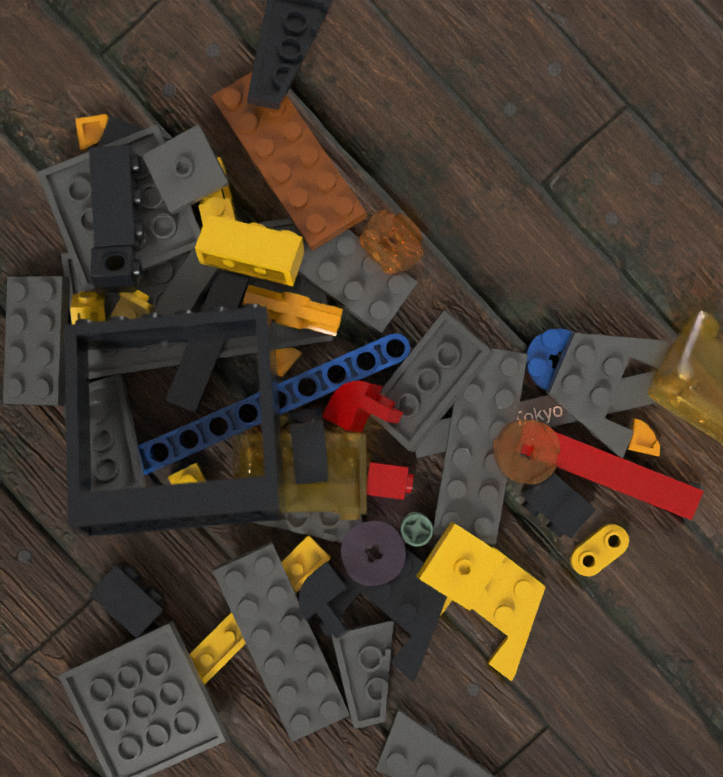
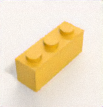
(250, 249)

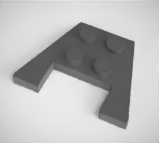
(590, 376)

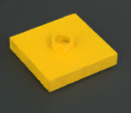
(460, 566)

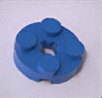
(538, 353)

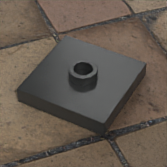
(185, 169)

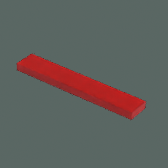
(625, 476)

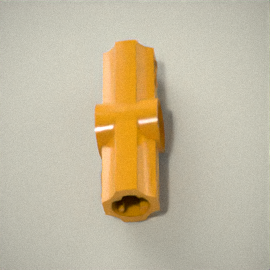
(296, 310)

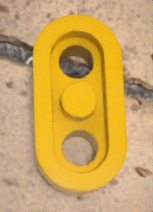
(598, 547)

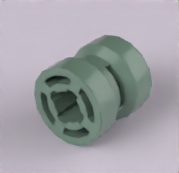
(416, 533)

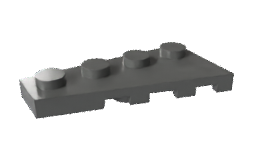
(417, 752)

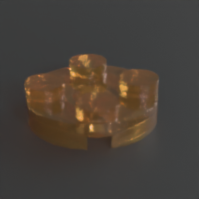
(378, 246)
(544, 456)

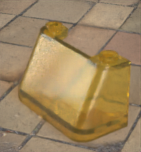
(692, 376)
(346, 464)

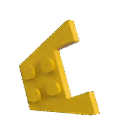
(511, 606)

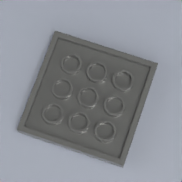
(70, 199)
(144, 705)

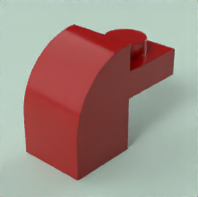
(355, 401)

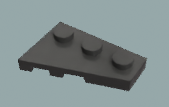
(364, 670)

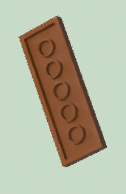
(291, 164)

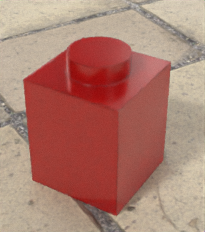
(388, 480)

